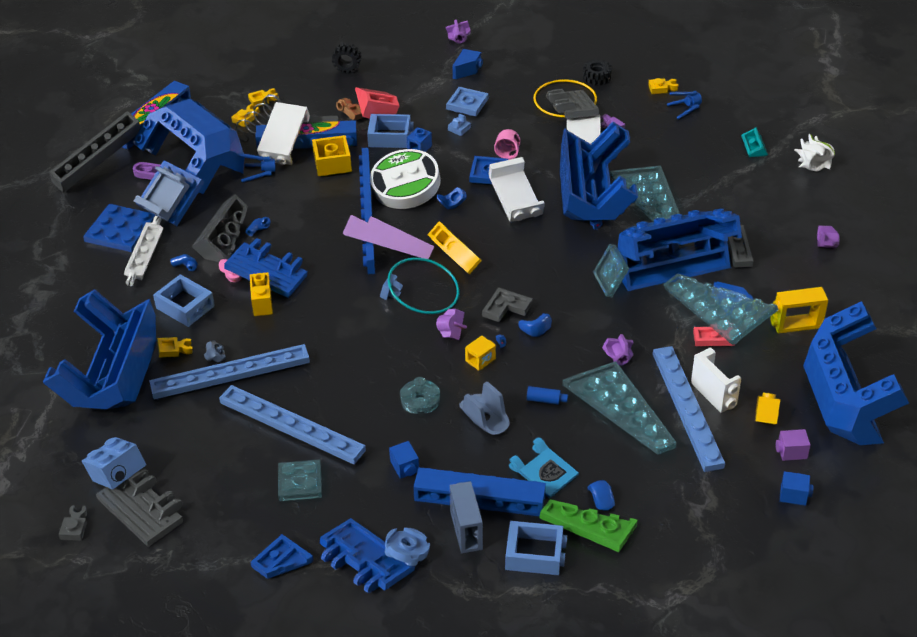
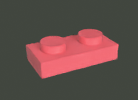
(709, 337)

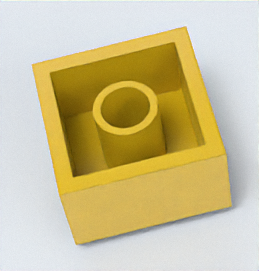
(332, 155)

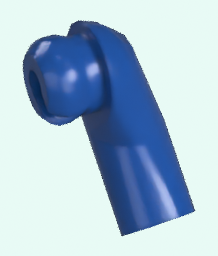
(258, 224)
(186, 260)

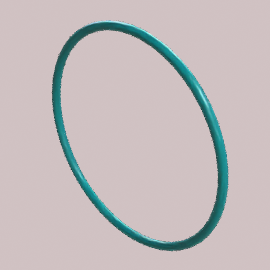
(416, 310)

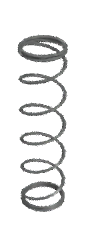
(269, 95)

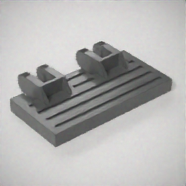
(572, 103)
(141, 508)

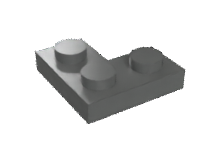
(506, 300)

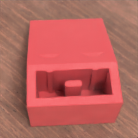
(376, 102)

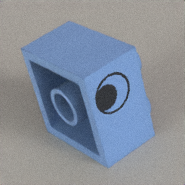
(113, 462)

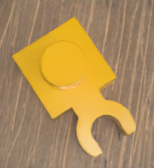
(660, 86)
(258, 96)
(240, 115)
(171, 347)

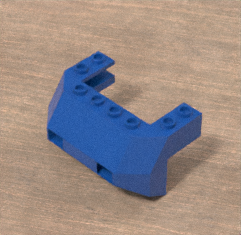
(201, 130)
(586, 176)
(661, 250)
(119, 359)
(842, 402)

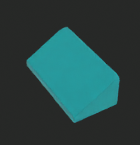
(754, 143)

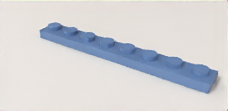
(229, 371)
(688, 409)
(293, 424)

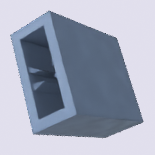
(466, 517)

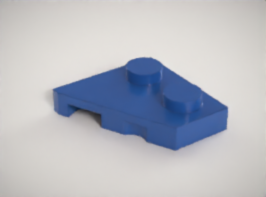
(281, 557)

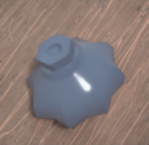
(214, 352)

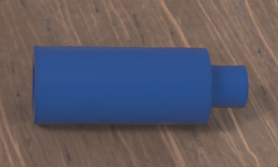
(545, 395)

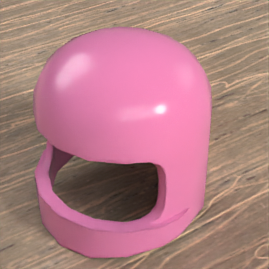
(506, 142)

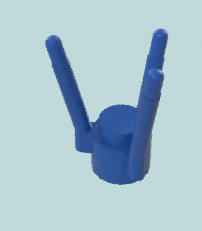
(693, 100)
(266, 165)

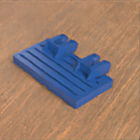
(282, 275)
(361, 549)

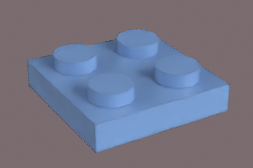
(467, 101)

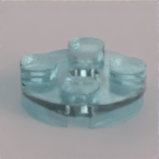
(420, 387)

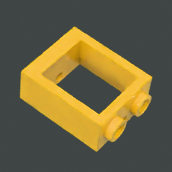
(799, 298)

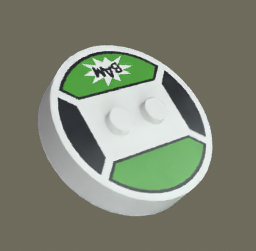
(405, 179)

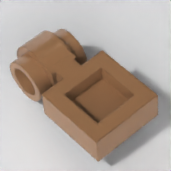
(352, 110)

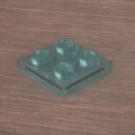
(611, 270)
(299, 480)

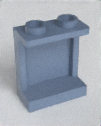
(164, 193)

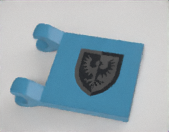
(545, 468)

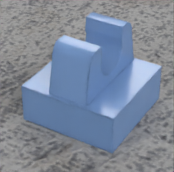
(459, 125)
(396, 286)

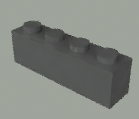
(220, 234)

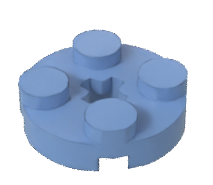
(397, 546)

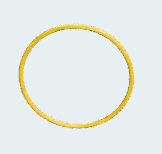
(555, 81)

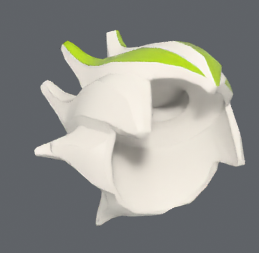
(815, 154)

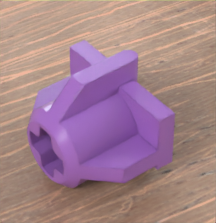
(459, 31)
(827, 237)
(451, 323)
(619, 349)

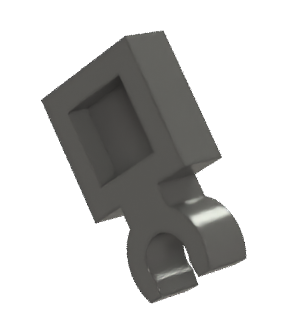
(74, 526)

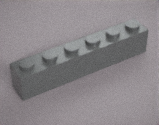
(95, 152)

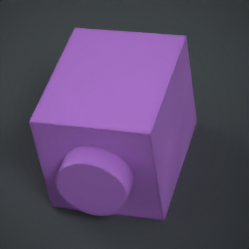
(793, 445)

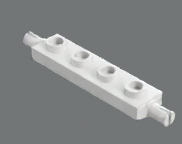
(143, 251)

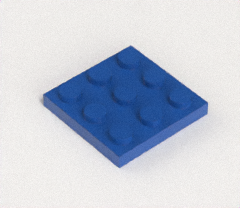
(195, 186)
(118, 227)

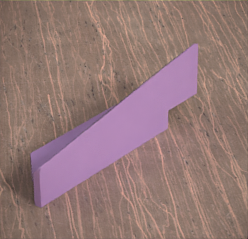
(386, 236)

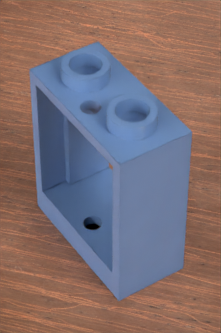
(389, 122)
(186, 315)
(535, 563)

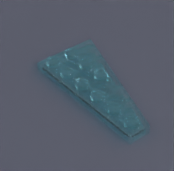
(653, 191)
(722, 309)
(617, 399)

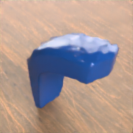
(453, 199)
(536, 327)
(602, 495)

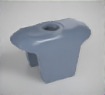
(489, 403)

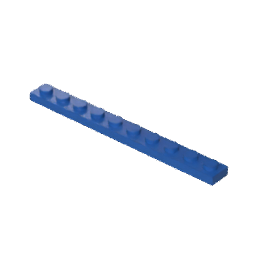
(366, 203)

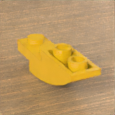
(454, 247)

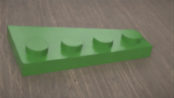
(602, 529)

